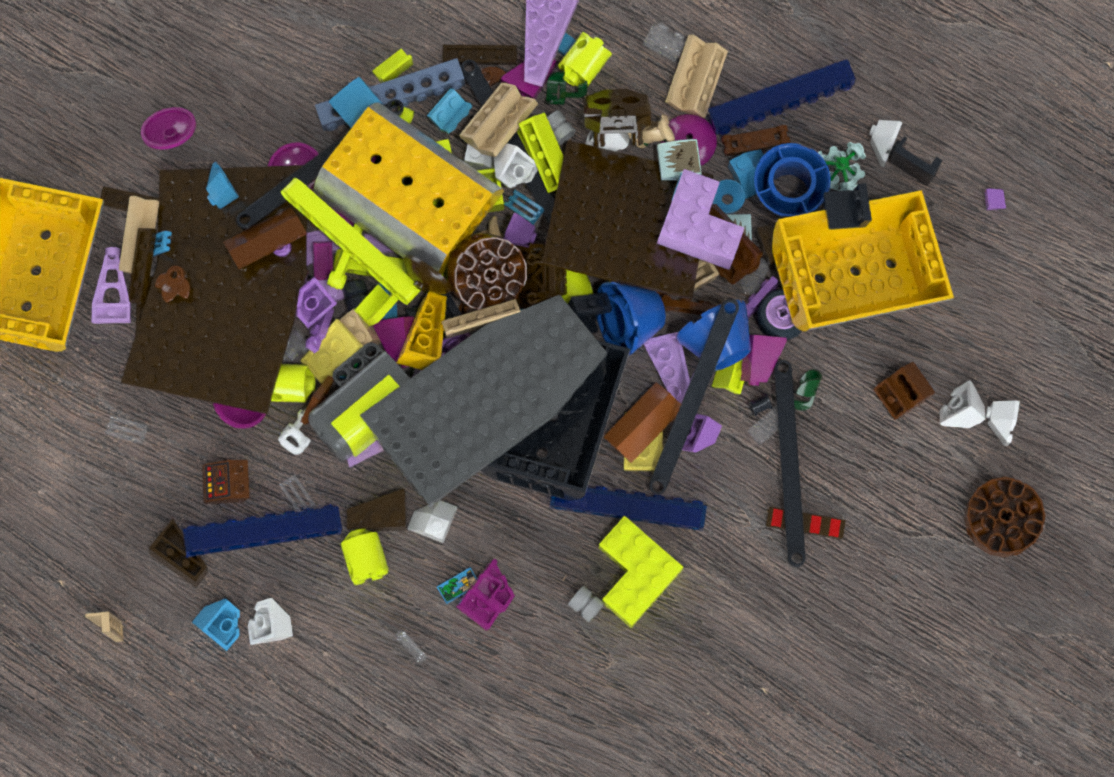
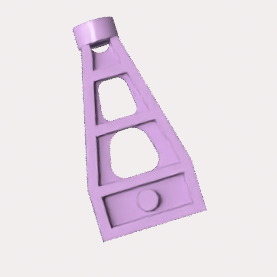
(111, 312)

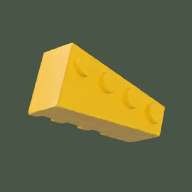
(426, 334)

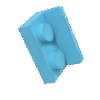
(449, 111)

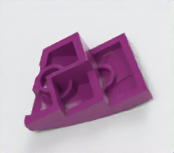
(487, 596)

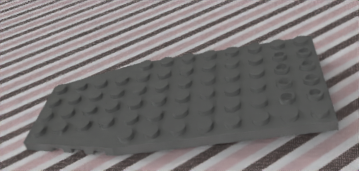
(484, 396)

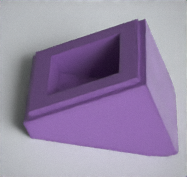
(994, 199)

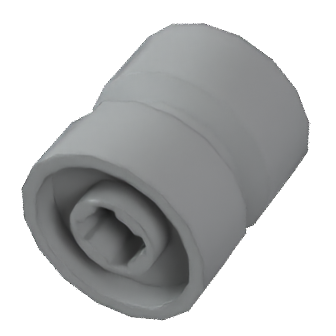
(561, 130)
(586, 604)

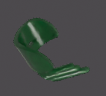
(552, 88)
(810, 383)

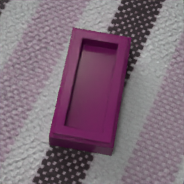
(322, 259)

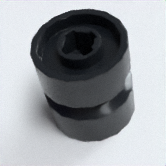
(355, 293)

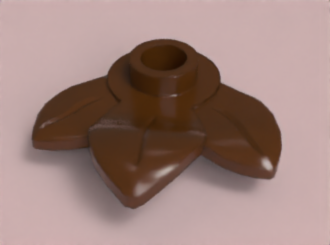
(173, 286)

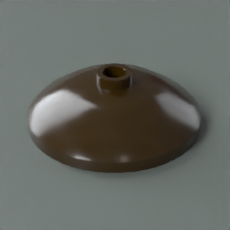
(425, 276)

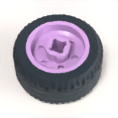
(769, 316)

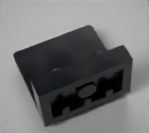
(848, 208)

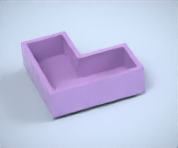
(691, 228)

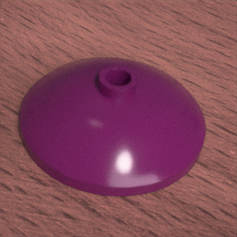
(168, 128)
(699, 129)
(292, 155)
(238, 417)

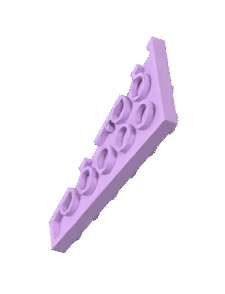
(543, 35)

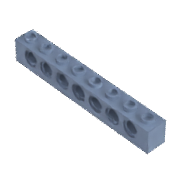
(397, 86)

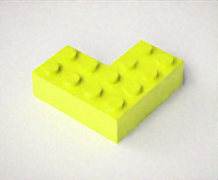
(646, 567)

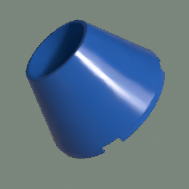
(795, 161)
(634, 315)
(737, 346)

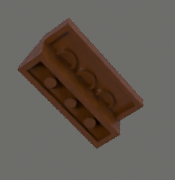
(265, 238)
(746, 256)

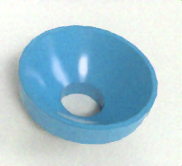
(731, 188)

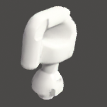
(293, 431)

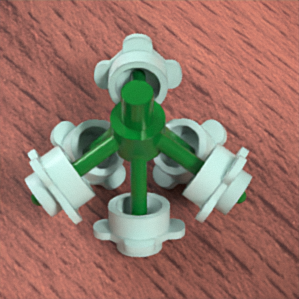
(841, 164)

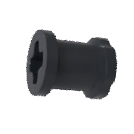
(760, 404)

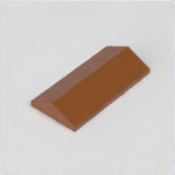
(643, 422)

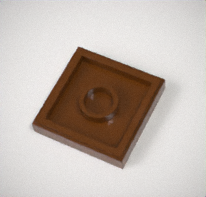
(318, 397)

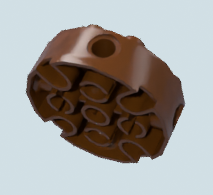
(470, 274)
(1009, 498)

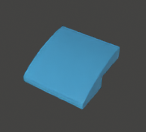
(353, 101)

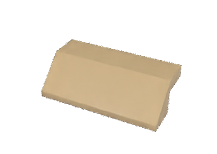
(696, 76)
(498, 120)
(478, 319)

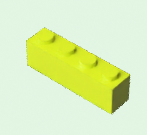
(544, 149)

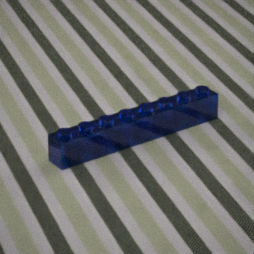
(781, 97)
(636, 508)
(262, 531)

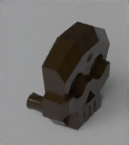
(617, 112)
(541, 279)

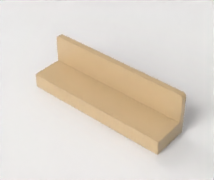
(140, 214)
(110, 624)

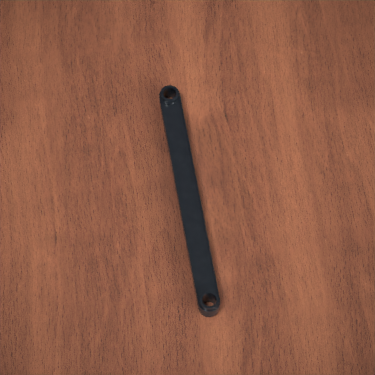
(482, 93)
(306, 174)
(693, 396)
(789, 463)

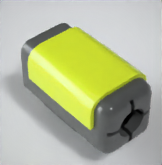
(338, 416)

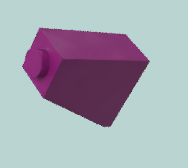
(516, 78)
(393, 335)
(762, 359)

